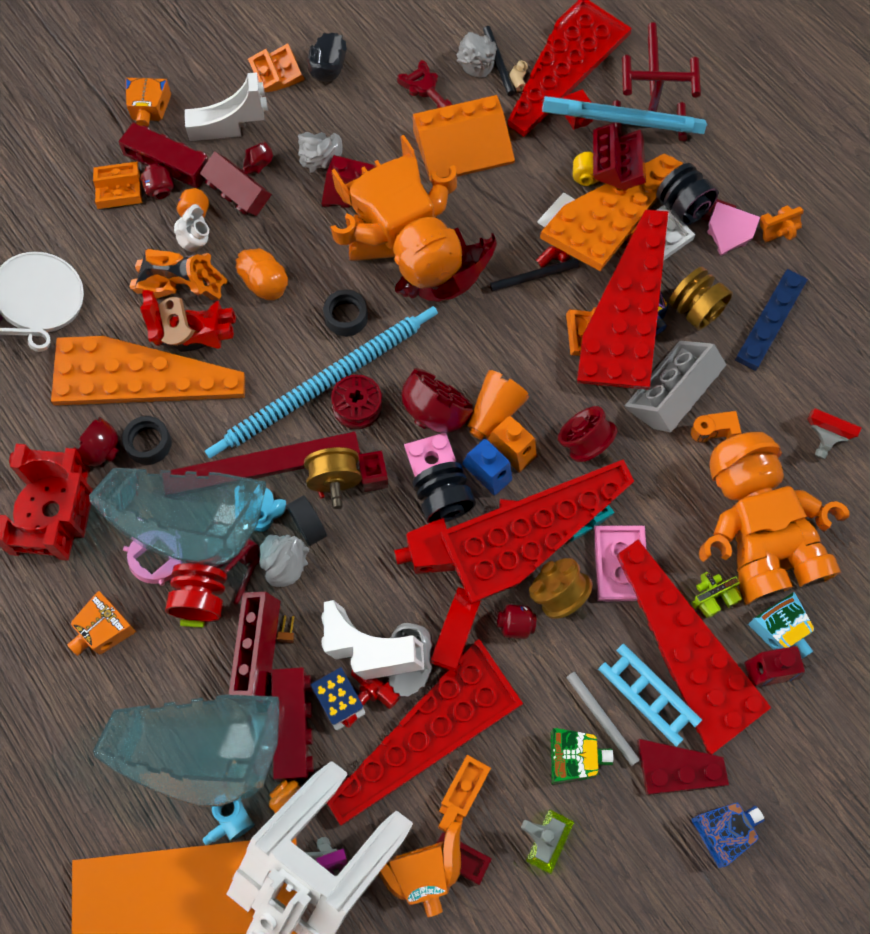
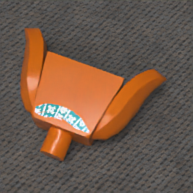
(425, 872)

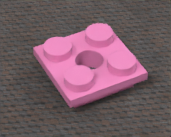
(435, 445)

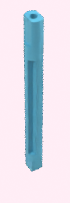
(623, 115)

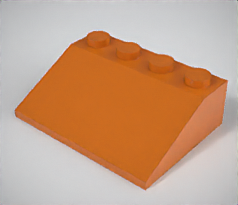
(463, 135)

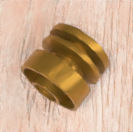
(702, 299)

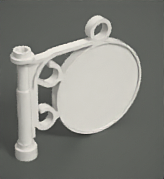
(38, 295)

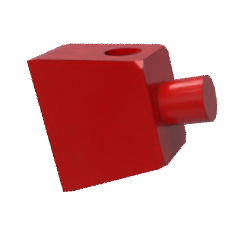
(426, 549)

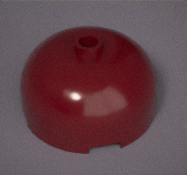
(431, 405)

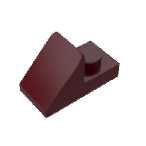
(373, 471)

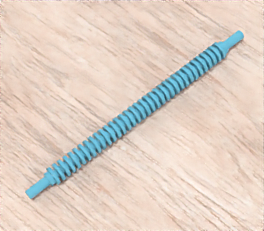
(364, 355)

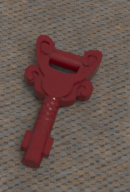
(423, 87)

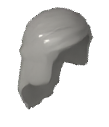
(411, 682)

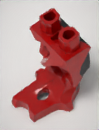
(209, 325)

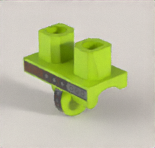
(726, 590)

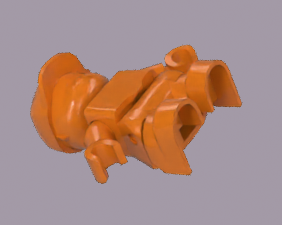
(403, 217)
(766, 521)

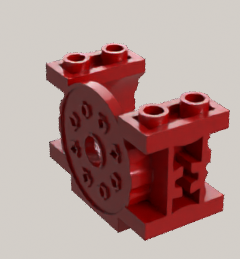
(38, 532)

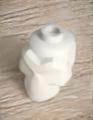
(191, 229)

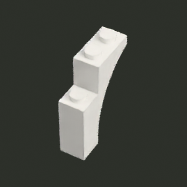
(228, 116)
(370, 655)

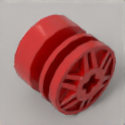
(196, 592)

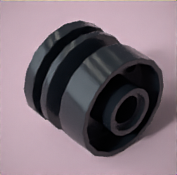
(687, 194)
(443, 492)

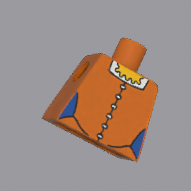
(147, 99)

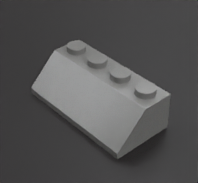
(677, 384)

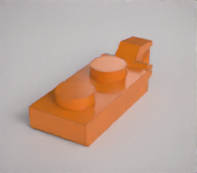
(463, 791)

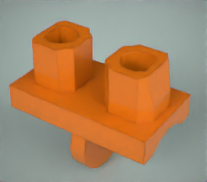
(783, 224)

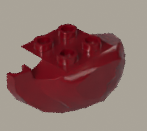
(474, 260)

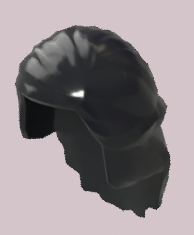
(327, 57)

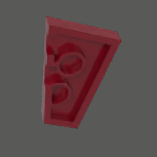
(679, 769)

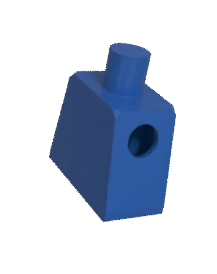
(486, 465)

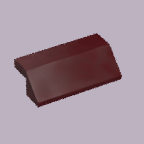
(618, 159)

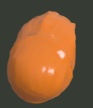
(262, 273)

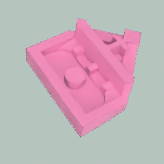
(731, 227)

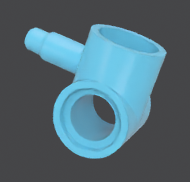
(233, 826)

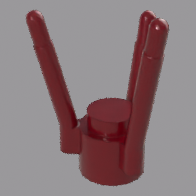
(247, 555)

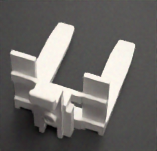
(273, 851)

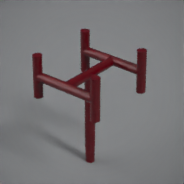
(658, 78)

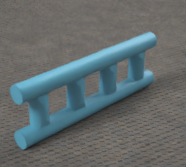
(650, 711)

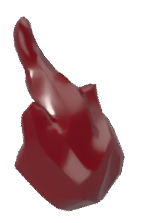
(257, 158)

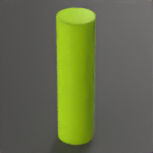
(191, 623)

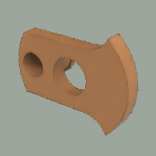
(180, 333)

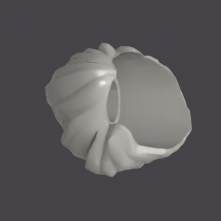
(476, 54)
(318, 150)
(283, 559)

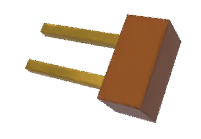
(286, 637)

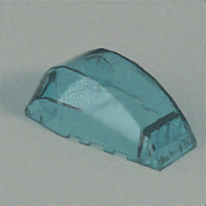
(182, 515)
(195, 750)

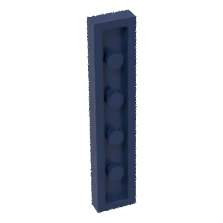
(771, 320)

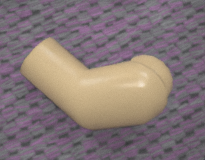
(517, 75)

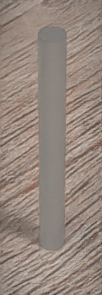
(603, 719)

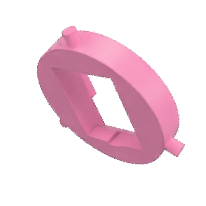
(160, 576)

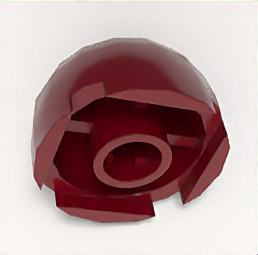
(98, 443)

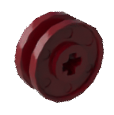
(360, 390)

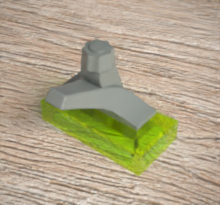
(548, 840)

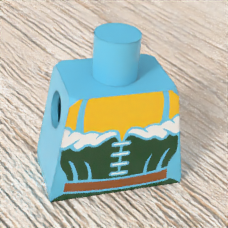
(784, 625)

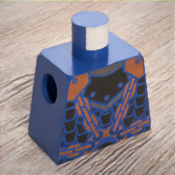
(728, 831)

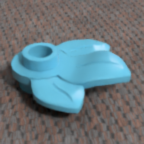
(270, 510)

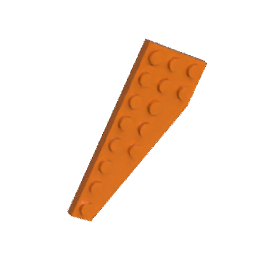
(603, 219)
(123, 372)

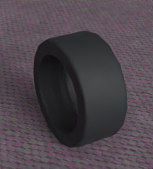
(343, 297)
(138, 425)
(306, 520)

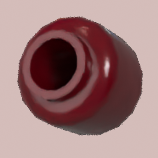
(157, 181)
(517, 621)

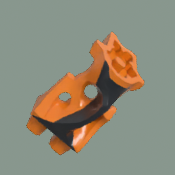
(162, 276)

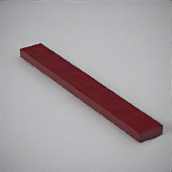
(273, 460)

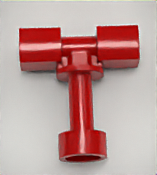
(371, 690)

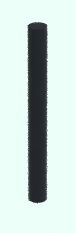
(500, 64)
(535, 274)

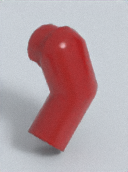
(552, 253)

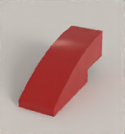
(455, 631)

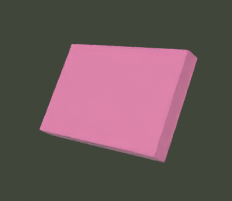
(610, 577)

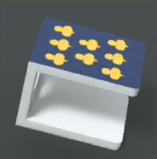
(338, 697)

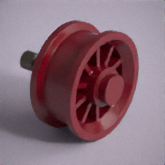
(588, 435)

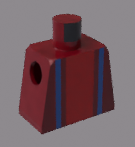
(778, 666)

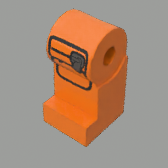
(715, 426)

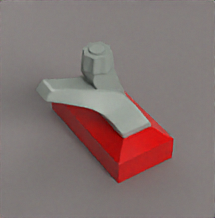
(830, 430)

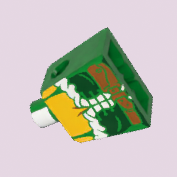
(576, 756)

